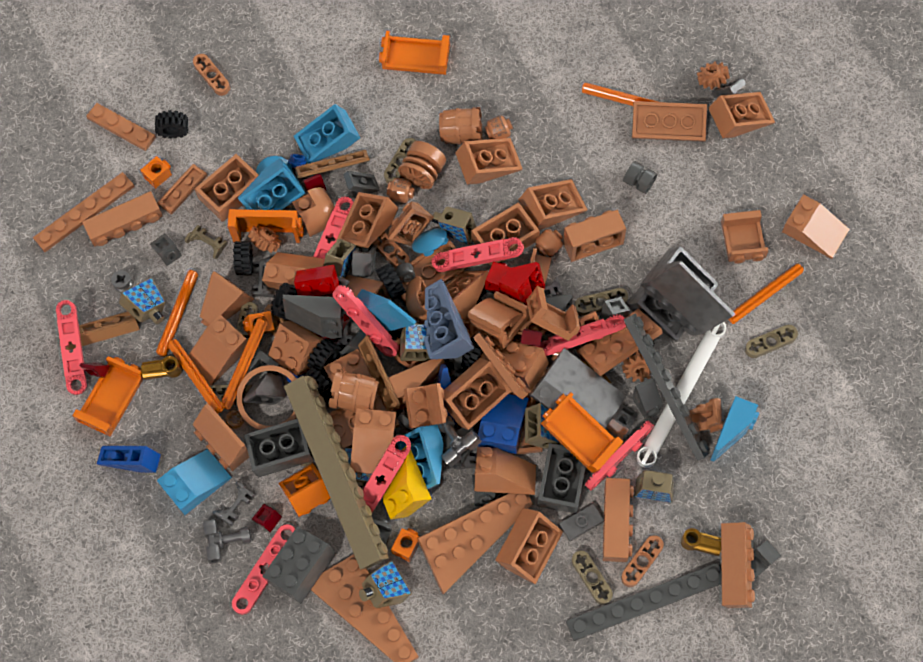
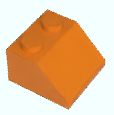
(305, 490)

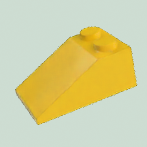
(406, 491)

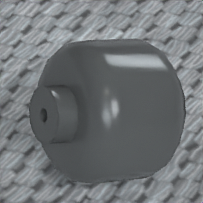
(405, 272)

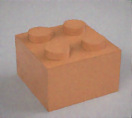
(293, 347)

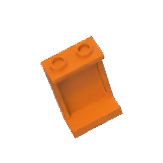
(415, 54)
(278, 220)
(110, 397)
(580, 433)

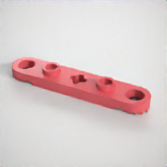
(333, 227)
(489, 252)
(366, 321)
(69, 332)
(587, 333)
(630, 445)
(387, 466)
(255, 583)

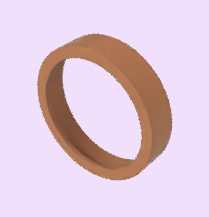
(291, 376)

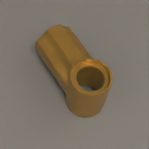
(159, 368)
(704, 542)

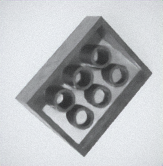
(686, 297)
(649, 304)
(589, 389)

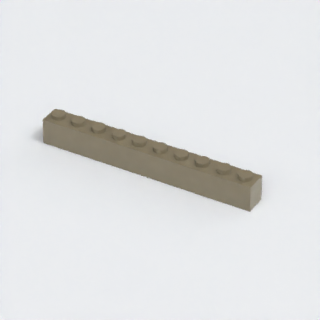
(336, 472)

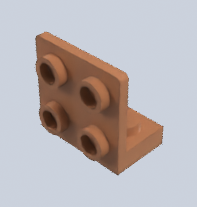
(425, 405)

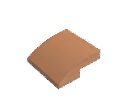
(494, 315)

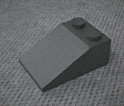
(316, 314)

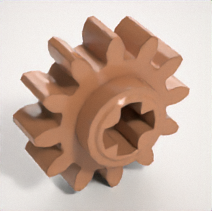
(713, 75)
(264, 238)
(636, 367)

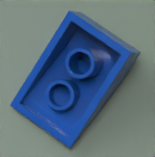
(504, 424)

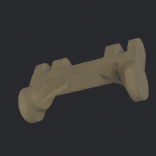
(196, 235)

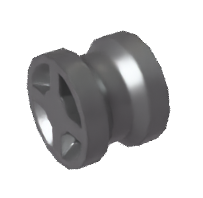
(120, 285)

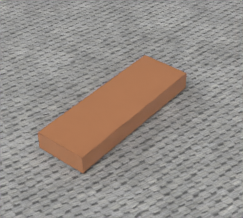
(182, 189)

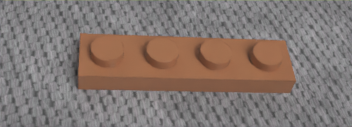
(121, 126)
(505, 370)

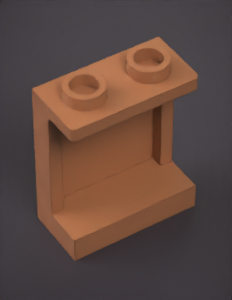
(743, 236)
(551, 318)
(503, 339)

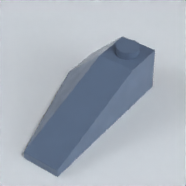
(445, 330)

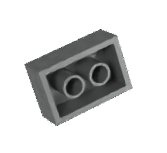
(277, 448)
(561, 480)
(299, 564)

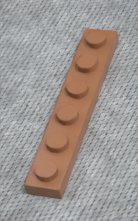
(86, 209)

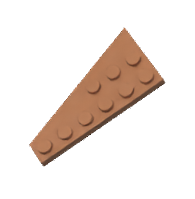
(464, 540)
(340, 590)

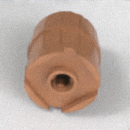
(460, 125)
(353, 391)

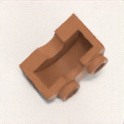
(708, 415)

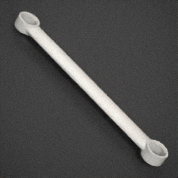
(685, 387)

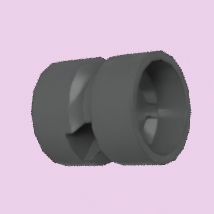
(640, 177)

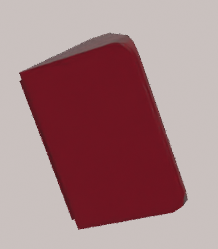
(314, 182)
(531, 337)
(95, 369)
(267, 517)

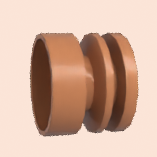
(422, 164)

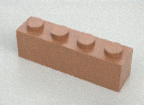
(122, 219)
(616, 520)
(736, 565)

